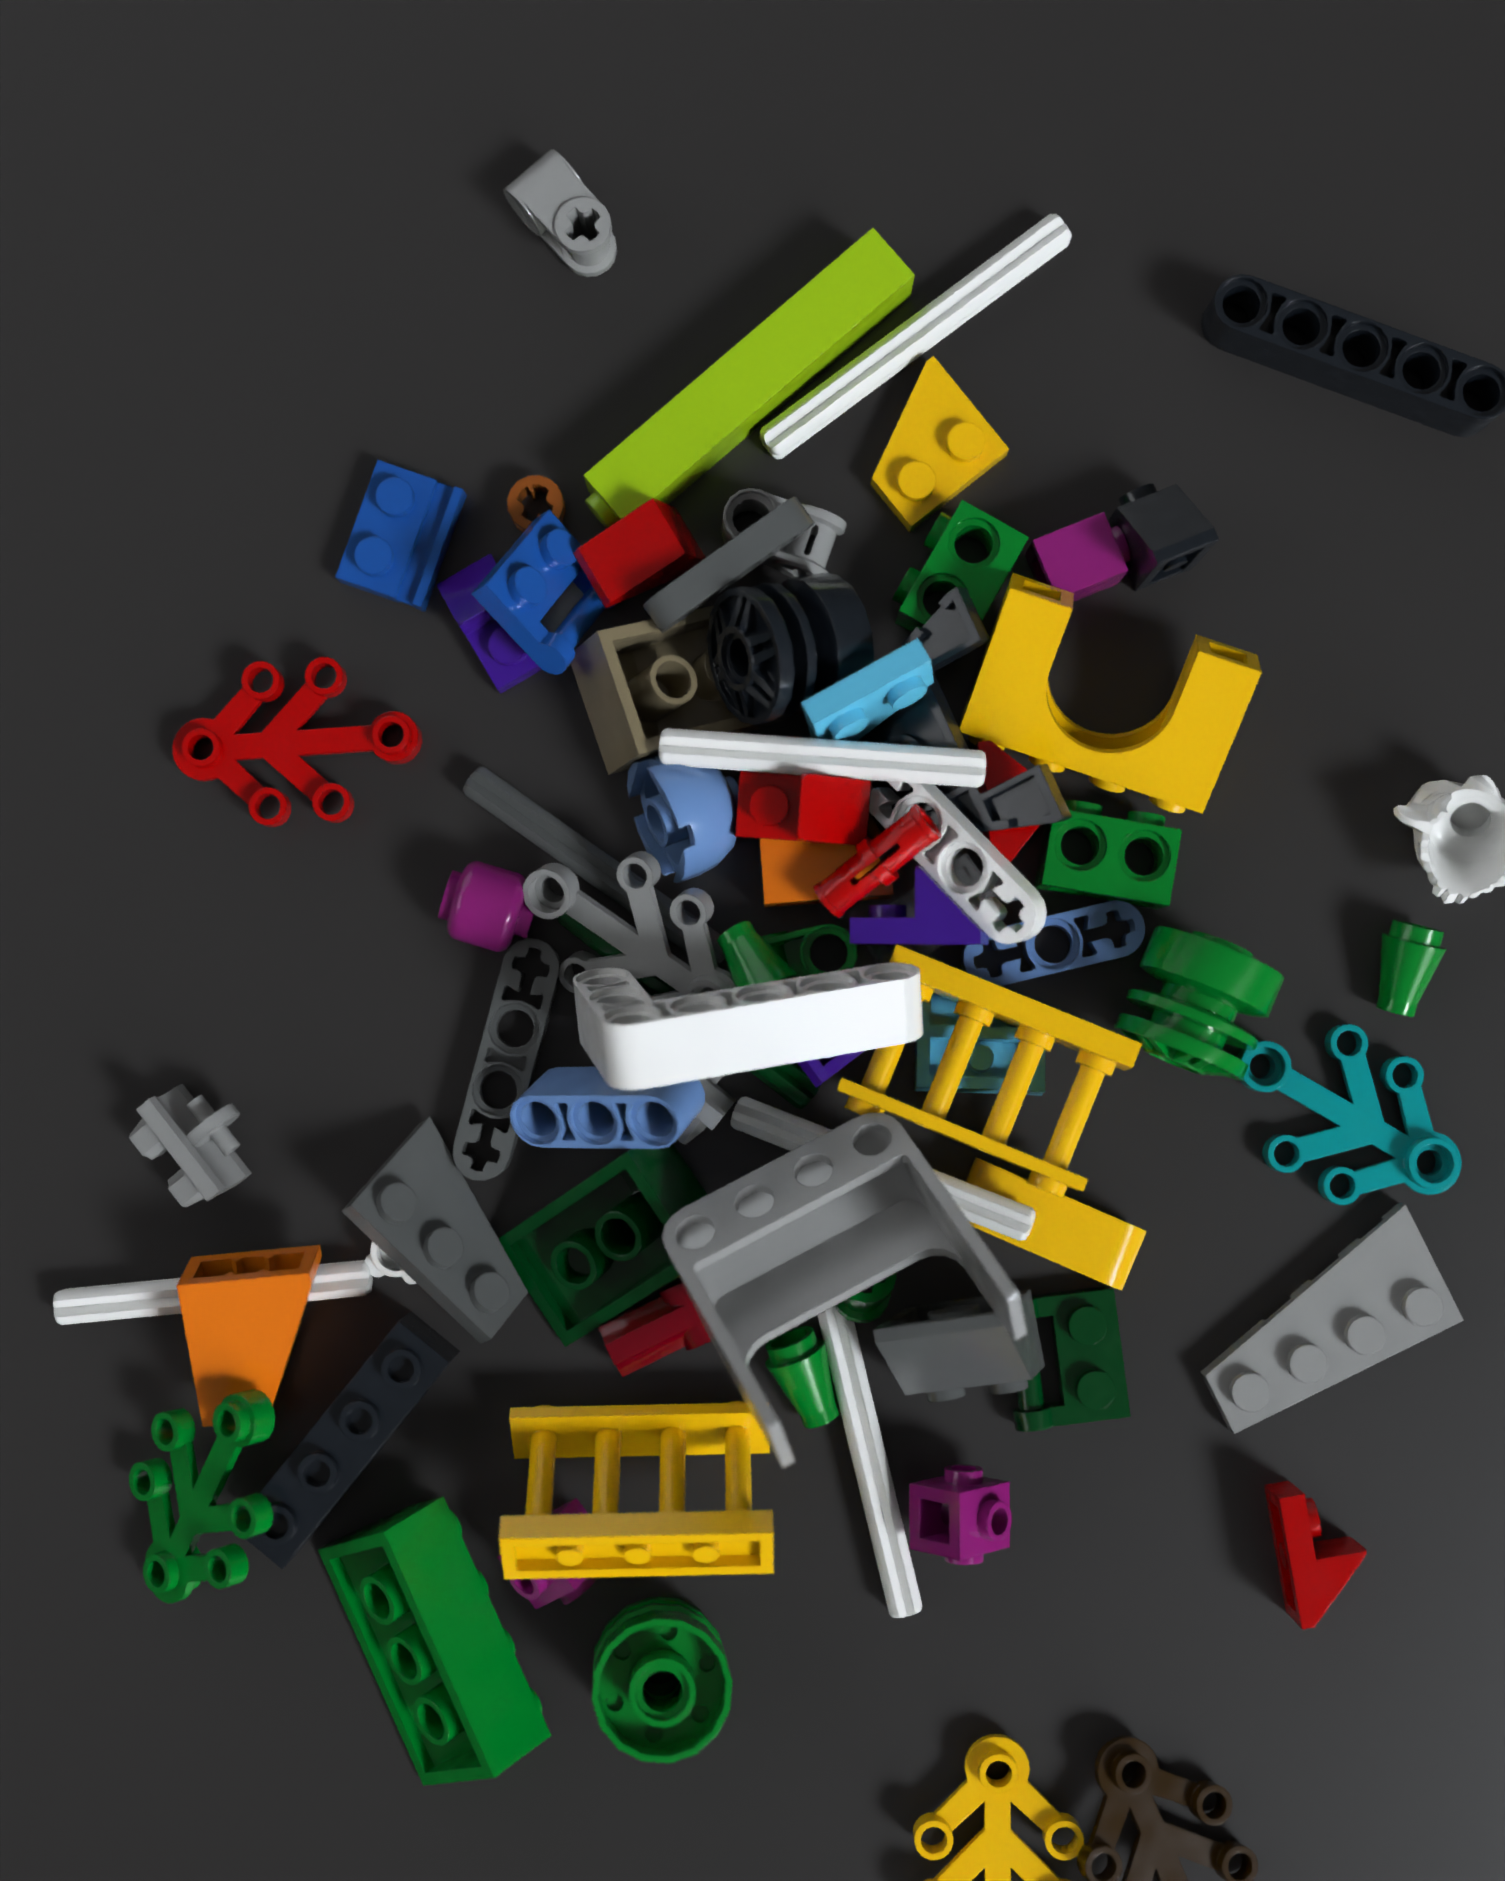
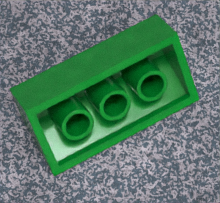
(436, 1644)

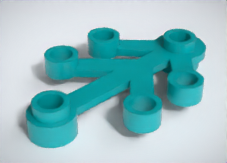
(1358, 1121)

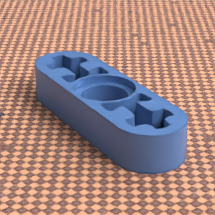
(1102, 949)

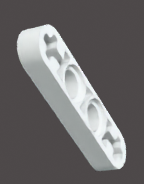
(939, 859)

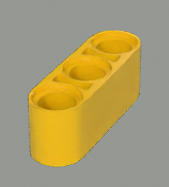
(1065, 1228)

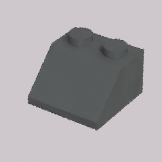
(959, 1346)

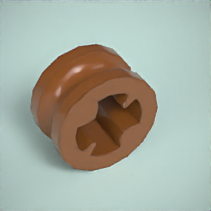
(533, 485)

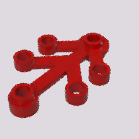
(284, 742)

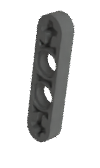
(498, 1056)

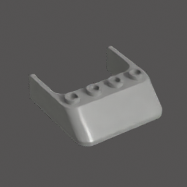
(815, 1235)

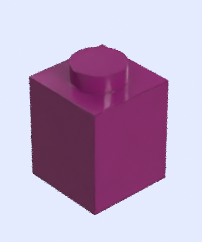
(1081, 557)

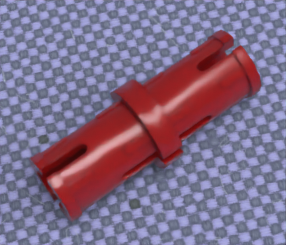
(910, 832)

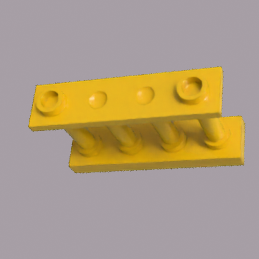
(1037, 1031)
(636, 1543)

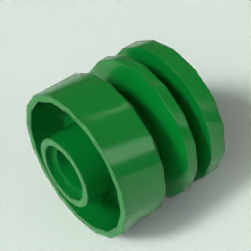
(1200, 998)
(668, 1718)

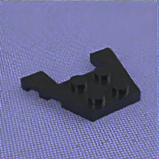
(1019, 802)

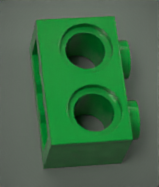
(947, 570)
(1106, 872)

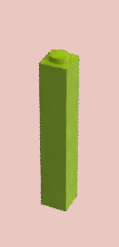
(751, 380)

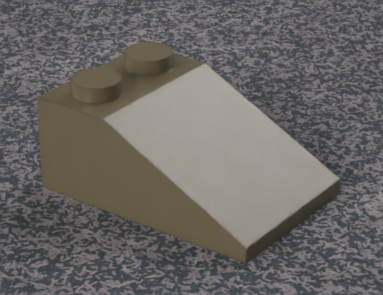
(649, 682)

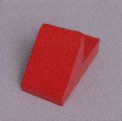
(803, 808)
(1308, 1570)

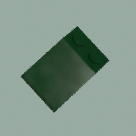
(603, 1240)

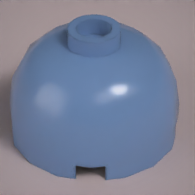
(685, 815)

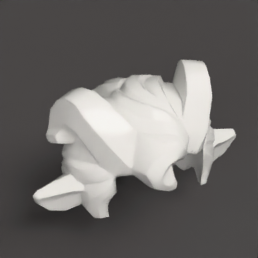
(1458, 836)

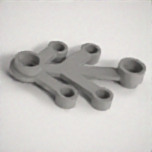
(644, 947)

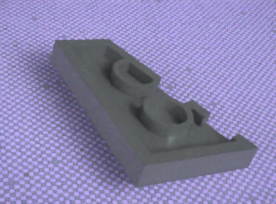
(438, 1233)

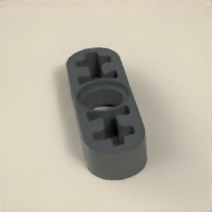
(728, 564)

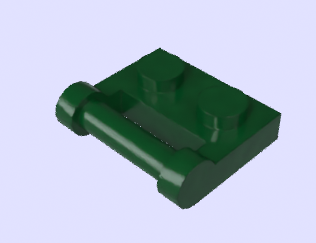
(1086, 1362)

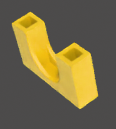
(1168, 759)

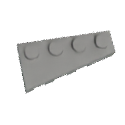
(1348, 1318)

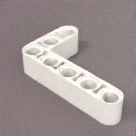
(744, 1027)

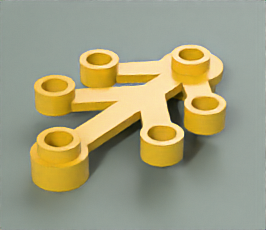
(996, 1845)

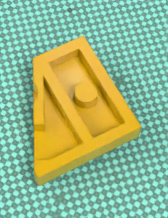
(934, 449)

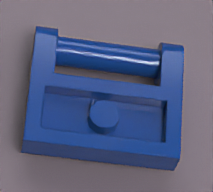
(528, 585)

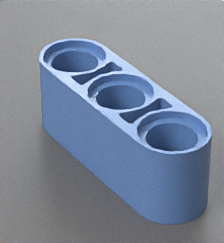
(582, 1111)

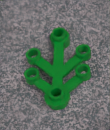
(173, 1560)

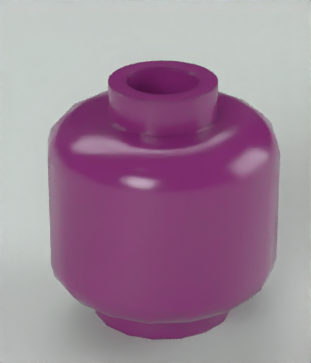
(485, 906)

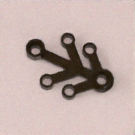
(1156, 1840)

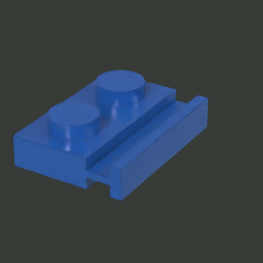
(401, 535)

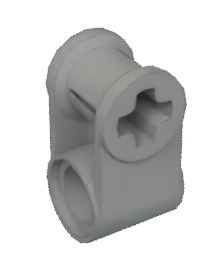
(559, 210)
(791, 558)

